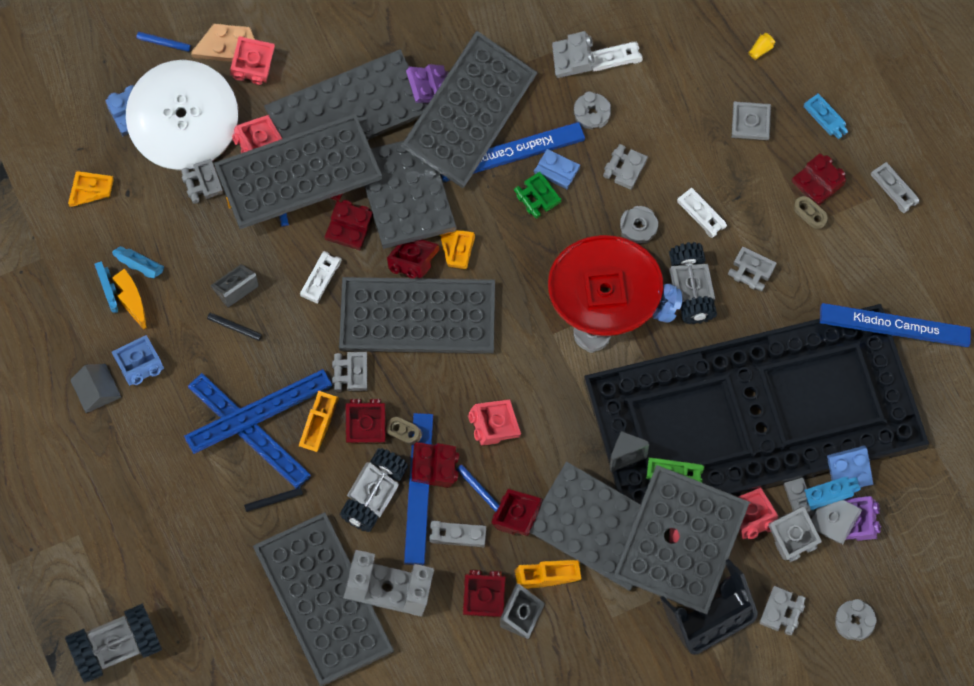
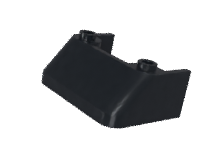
(724, 618)

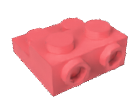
(252, 60)
(255, 133)
(494, 422)
(758, 514)

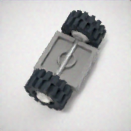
(694, 281)
(373, 489)

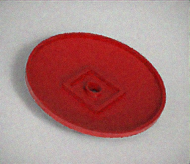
(610, 263)

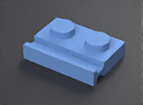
(557, 169)

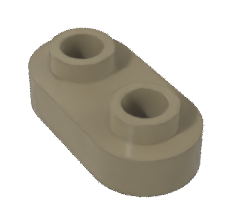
(812, 212)
(405, 431)

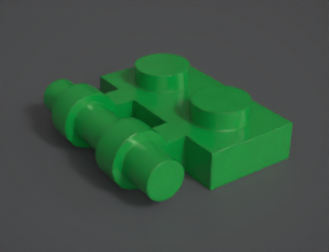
(542, 192)

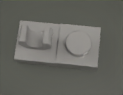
(797, 495)

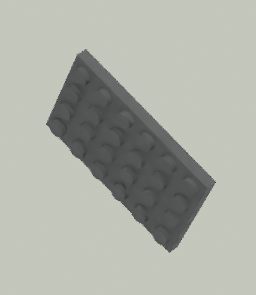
(408, 199)
(586, 521)

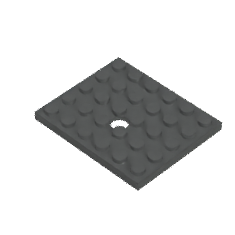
(706, 530)

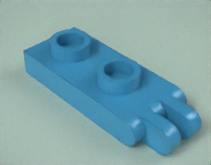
(826, 116)
(139, 262)
(108, 288)
(831, 492)

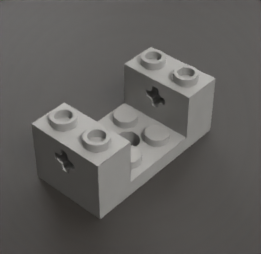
(408, 592)

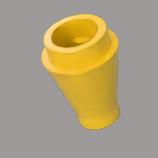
(761, 46)

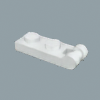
(616, 56)
(701, 212)
(320, 277)

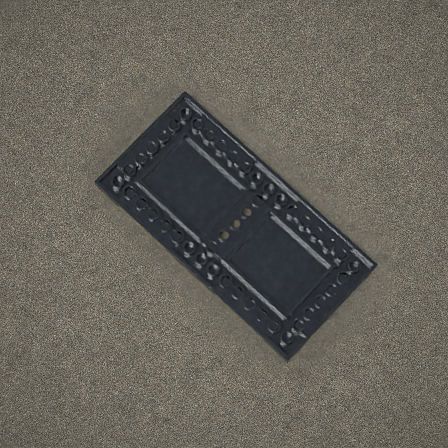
(816, 394)

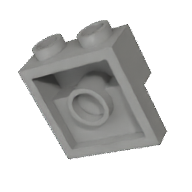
(573, 55)
(794, 534)

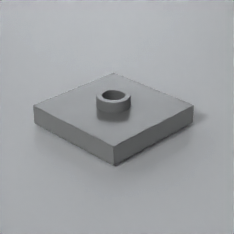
(751, 120)
(836, 520)

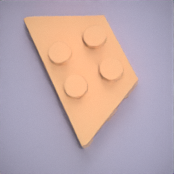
(220, 42)

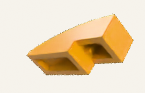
(130, 297)
(318, 421)
(548, 573)

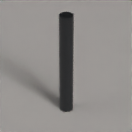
(234, 326)
(273, 499)

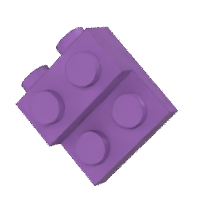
(425, 81)
(866, 525)

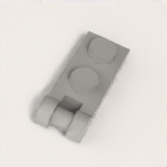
(895, 187)
(458, 534)

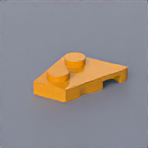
(89, 187)
(457, 248)

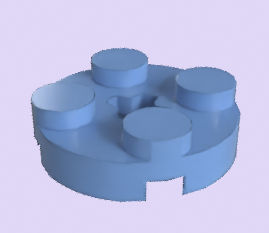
(669, 303)

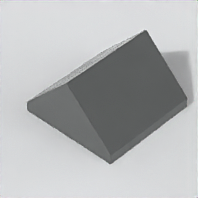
(235, 285)
(95, 386)
(628, 451)
(521, 612)

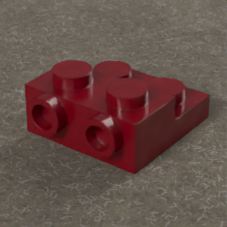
(819, 179)
(349, 225)
(412, 258)
(365, 421)
(434, 464)
(516, 512)
(484, 593)

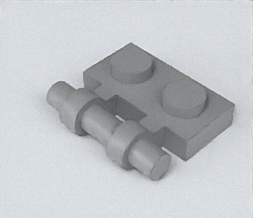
(630, 170)
(207, 178)
(755, 264)
(356, 371)
(776, 608)

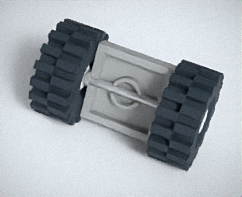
(113, 643)

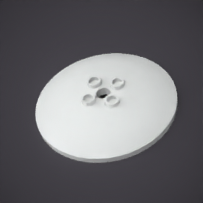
(186, 140)

